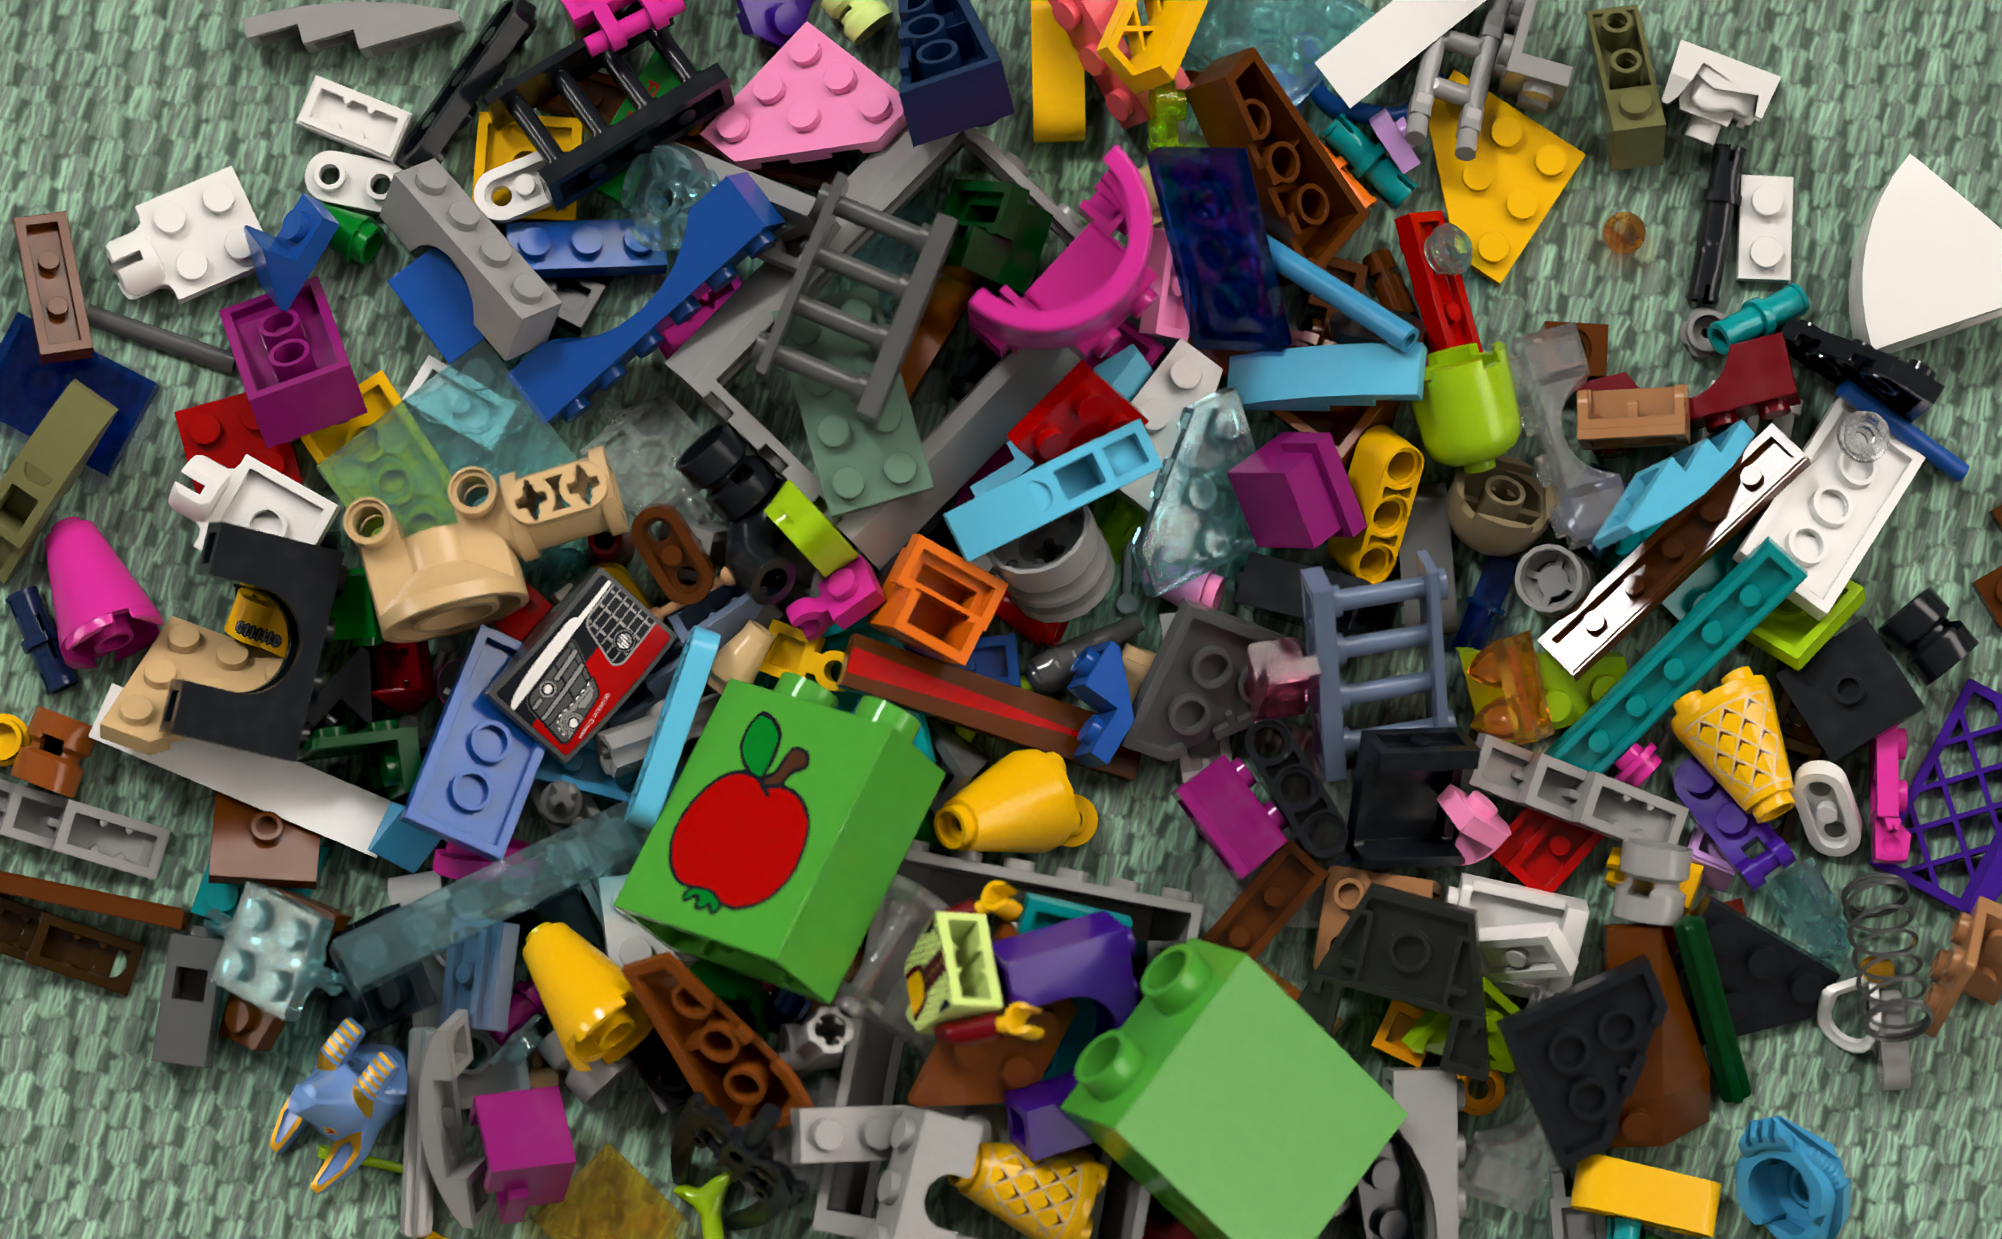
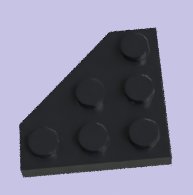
(1899, 384)
(1761, 972)
(1585, 1054)

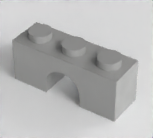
(923, 1150)

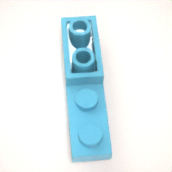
(1052, 490)

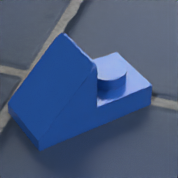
(288, 259)

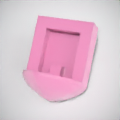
(1478, 822)

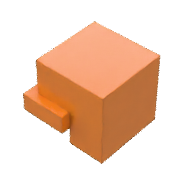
(937, 602)

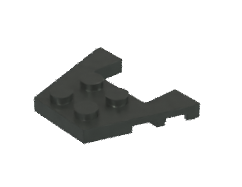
(1412, 954)

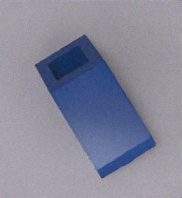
(1104, 687)

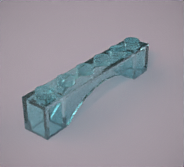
(486, 898)

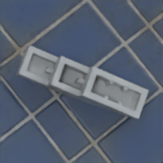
(374, 25)
(1573, 794)
(81, 830)

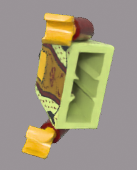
(955, 975)

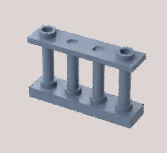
(1333, 696)

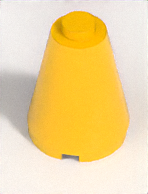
(584, 996)

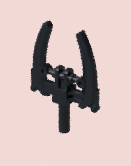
(742, 1153)

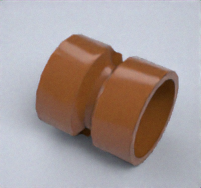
(47, 769)

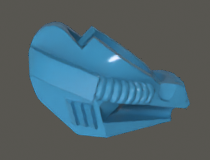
(1791, 1181)

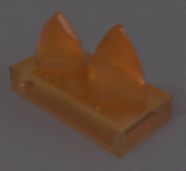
(1523, 709)

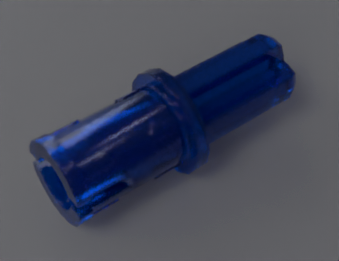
(1486, 602)

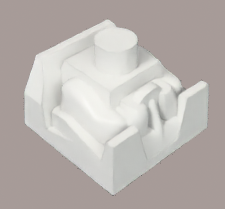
(1716, 91)

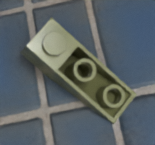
(1626, 88)

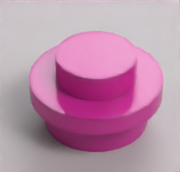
(1637, 764)

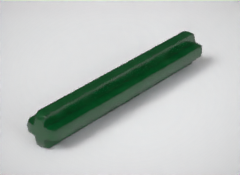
(1712, 1008)

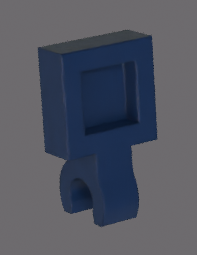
(786, 1007)

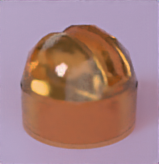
(1617, 241)

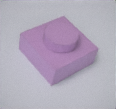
(1393, 138)

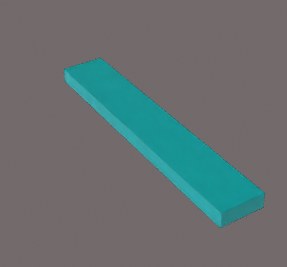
(1680, 659)

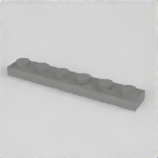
(866, 1131)

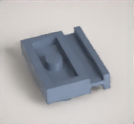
(481, 977)

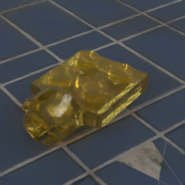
(611, 1203)

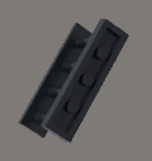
(614, 146)

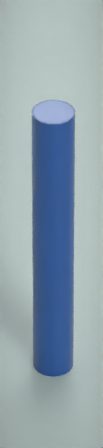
(1904, 430)

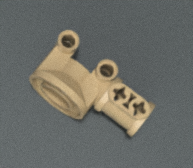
(471, 570)

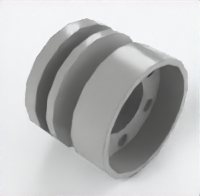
(1057, 568)

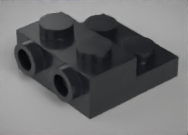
(384, 1003)

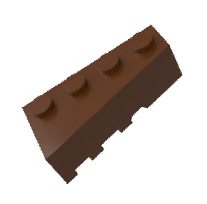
(1296, 181)

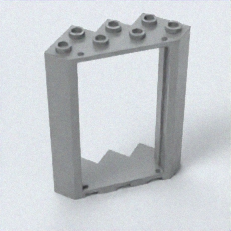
(975, 424)

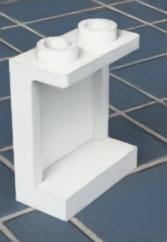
(1513, 904)

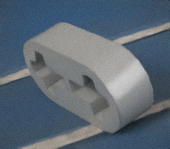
(1892, 1057)

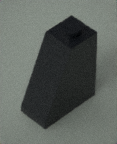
(1275, 590)

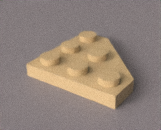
(186, 654)

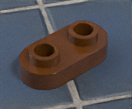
(669, 554)

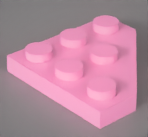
(807, 107)

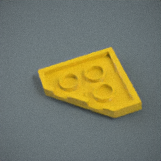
(1508, 183)

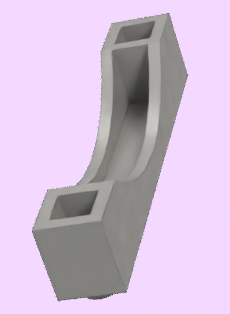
(1432, 1141)

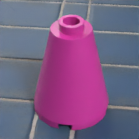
(95, 597)

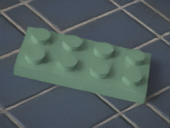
(855, 460)

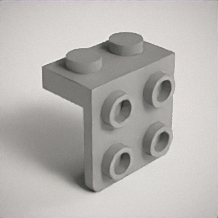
(1528, 78)

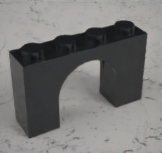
(303, 586)

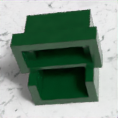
(996, 236)

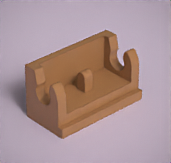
(1633, 417)

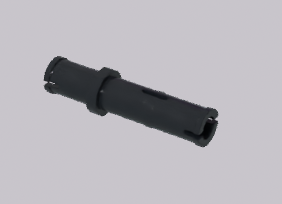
(1719, 202)

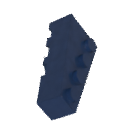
(948, 70)

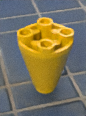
(1012, 807)

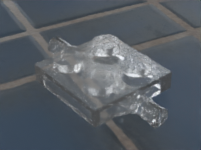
(644, 452)

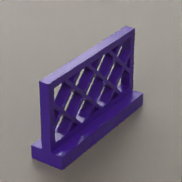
(1987, 877)

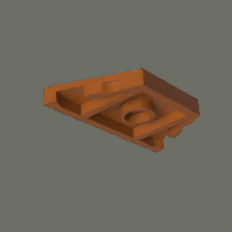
(987, 1070)

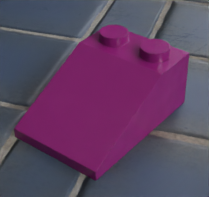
(292, 364)
(1231, 816)

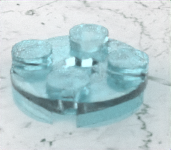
(644, 188)

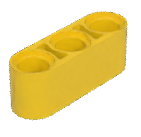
(1056, 80)
(1385, 483)
(1646, 1195)

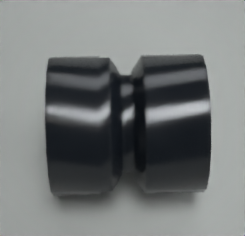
(722, 454)
(1928, 636)

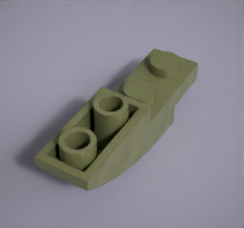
(48, 469)

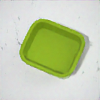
(809, 530)

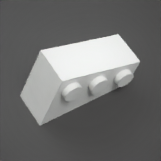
(1177, 382)

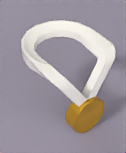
(1829, 996)

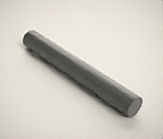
(161, 339)

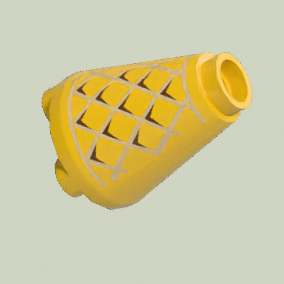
(1739, 742)
(1039, 1196)

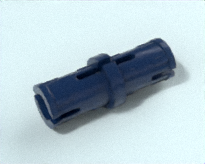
(41, 640)

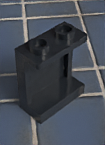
(1395, 796)

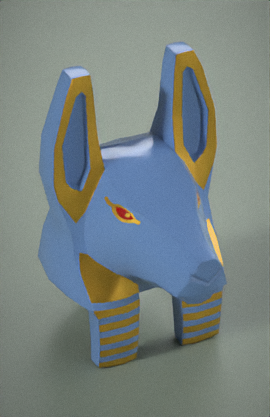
(345, 1099)

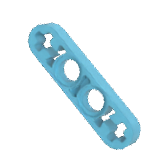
(672, 728)

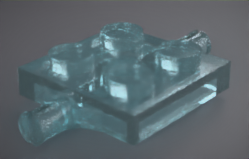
(273, 951)

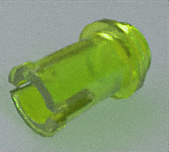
(1121, 527)

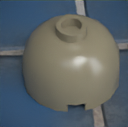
(1499, 508)

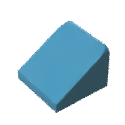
(401, 842)

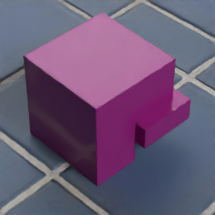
(1296, 492)
(524, 1148)

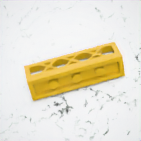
(1154, 47)

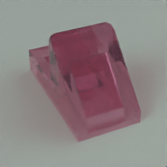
(1280, 678)

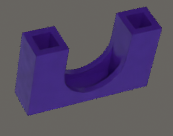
(1052, 963)

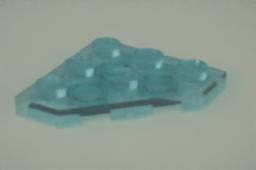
(1284, 33)
(1194, 508)

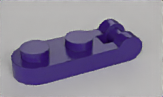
(1729, 825)

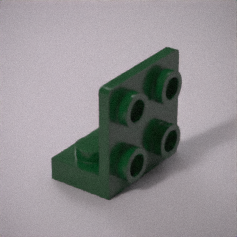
(392, 750)

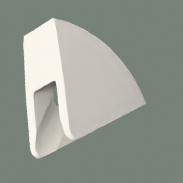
(1923, 263)

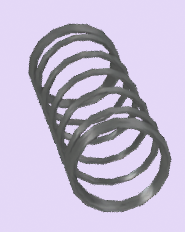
(1882, 879)

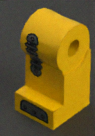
(257, 622)

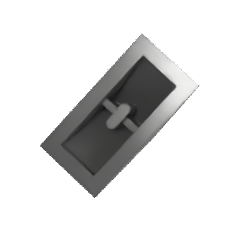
(956, 758)

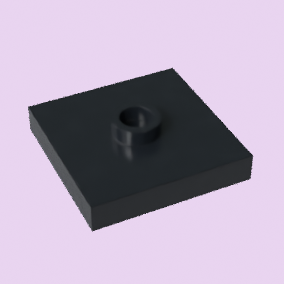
(1851, 691)

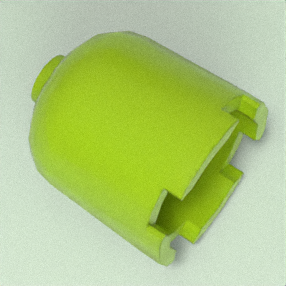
(1468, 407)

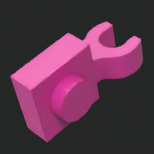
(843, 600)

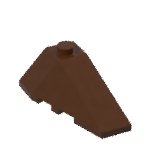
(1675, 1080)

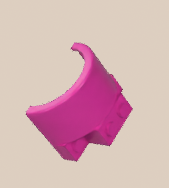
(1088, 285)

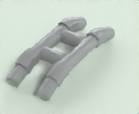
(1471, 97)

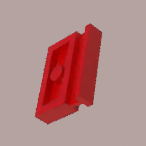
(1543, 850)

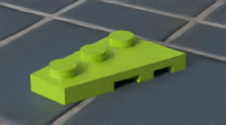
(1564, 695)

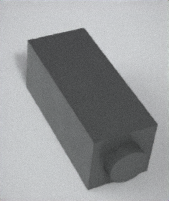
(189, 1000)

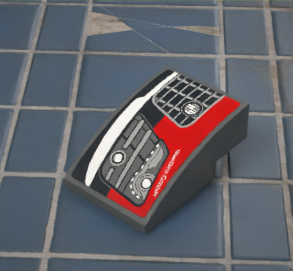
(580, 664)

